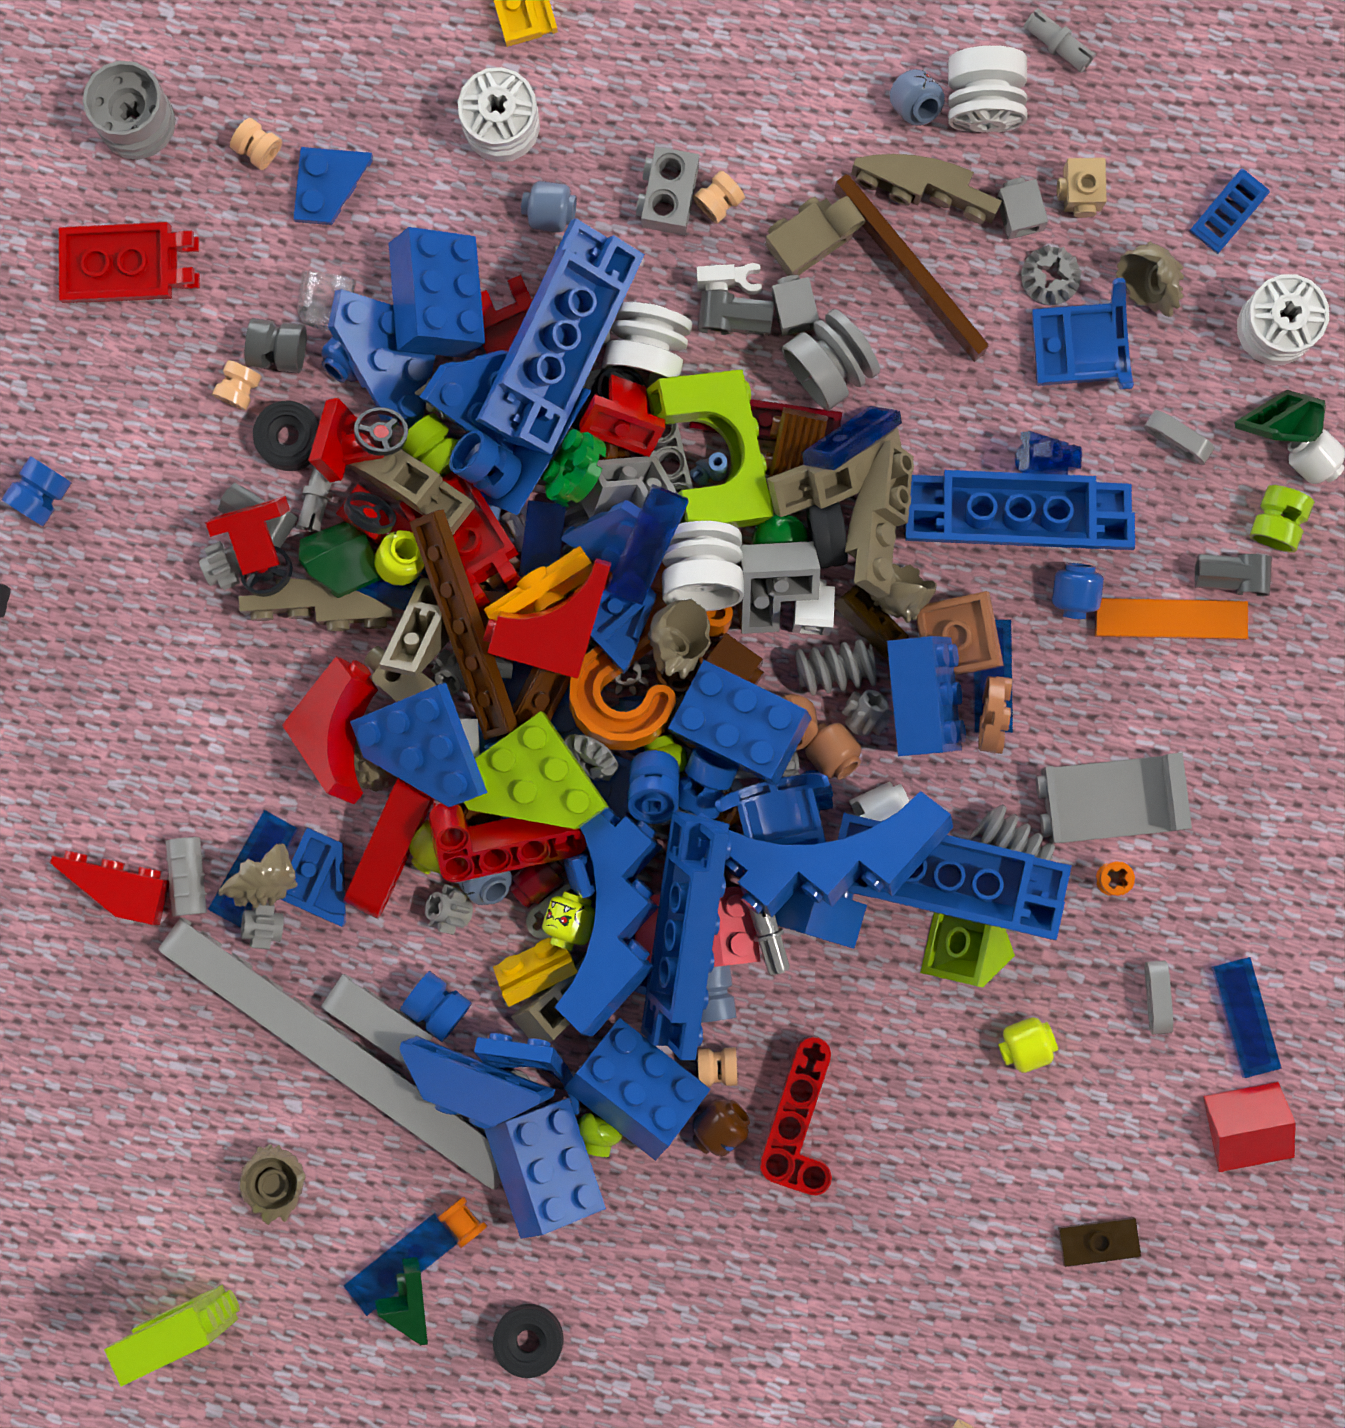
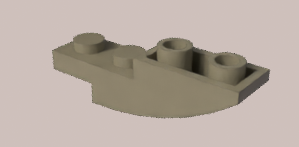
(913, 175)
(416, 485)
(823, 487)
(877, 511)
(306, 595)

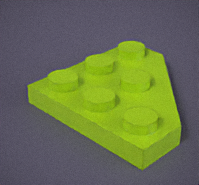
(536, 779)

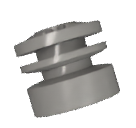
(125, 90)
(837, 355)

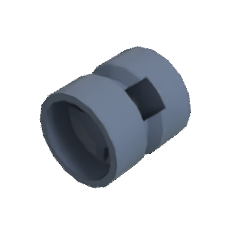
(721, 1003)

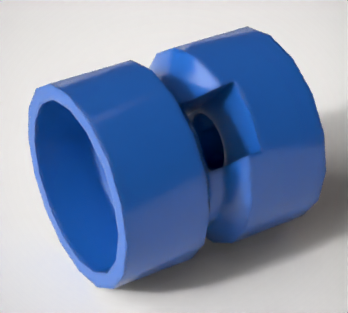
(485, 464)
(36, 491)
(704, 783)
(653, 786)
(435, 1006)

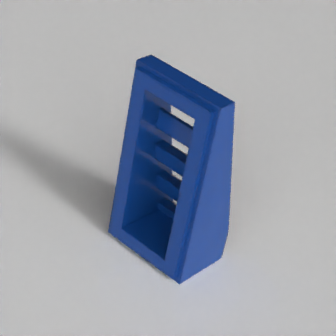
(1247, 184)
(581, 874)

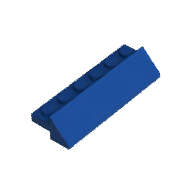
(560, 338)
(1021, 510)
(978, 884)
(685, 933)

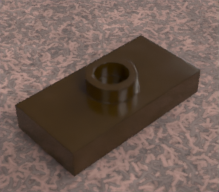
(869, 619)
(1099, 1241)

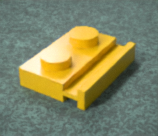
(525, 19)
(533, 971)

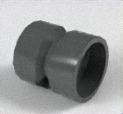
(275, 345)

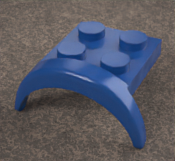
(1083, 342)
(781, 812)
(504, 1054)

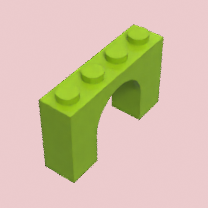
(724, 404)
(173, 1334)

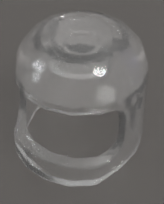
(317, 297)

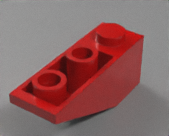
(122, 893)

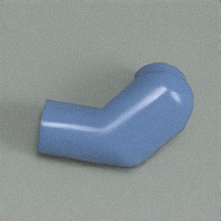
(713, 467)

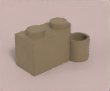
(812, 233)

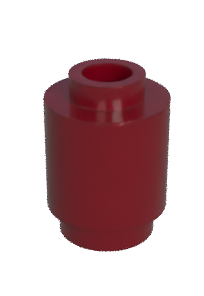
(537, 882)

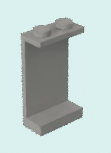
(1114, 799)

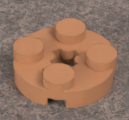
(995, 714)

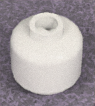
(1317, 459)

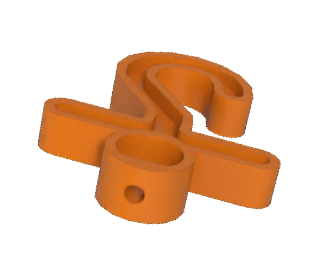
(650, 719)

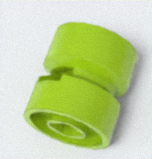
(429, 443)
(1280, 531)

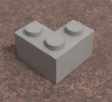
(625, 480)
(775, 575)

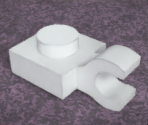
(727, 276)

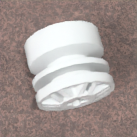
(987, 89)
(494, 134)
(1272, 337)
(648, 339)
(704, 565)

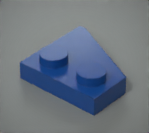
(326, 182)
(604, 533)
(620, 626)
(319, 877)

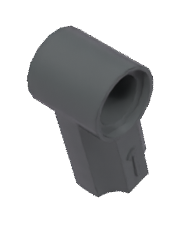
(729, 314)
(239, 497)
(1236, 574)

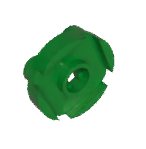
(574, 468)

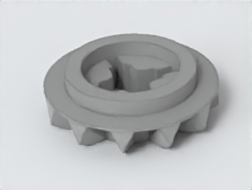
(1034, 279)
(592, 756)

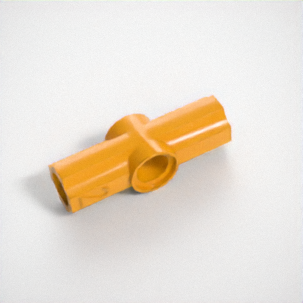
(545, 586)

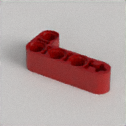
(497, 845)
(388, 849)
(803, 1112)

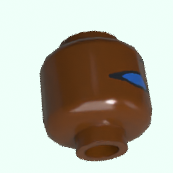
(720, 1127)

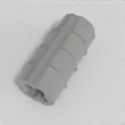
(186, 876)

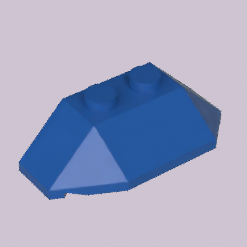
(468, 1085)

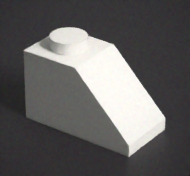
(815, 616)

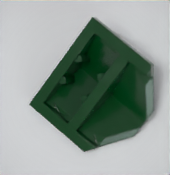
(1286, 418)
(339, 559)

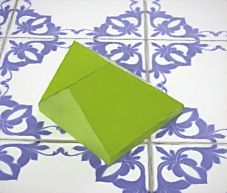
(965, 950)

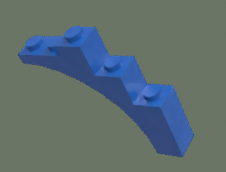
(828, 869)
(612, 963)

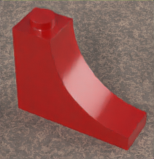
(552, 637)
(323, 727)

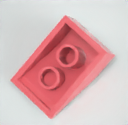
(734, 940)

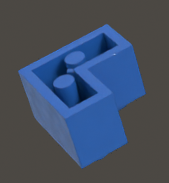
(833, 924)

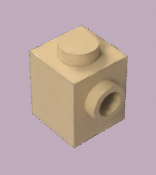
(1083, 186)

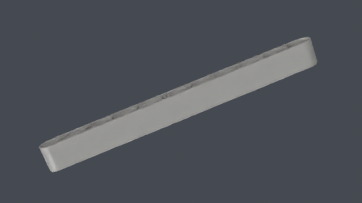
(330, 1049)

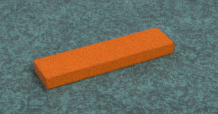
(1172, 619)

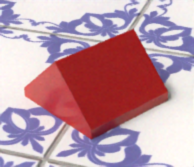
(1250, 1126)

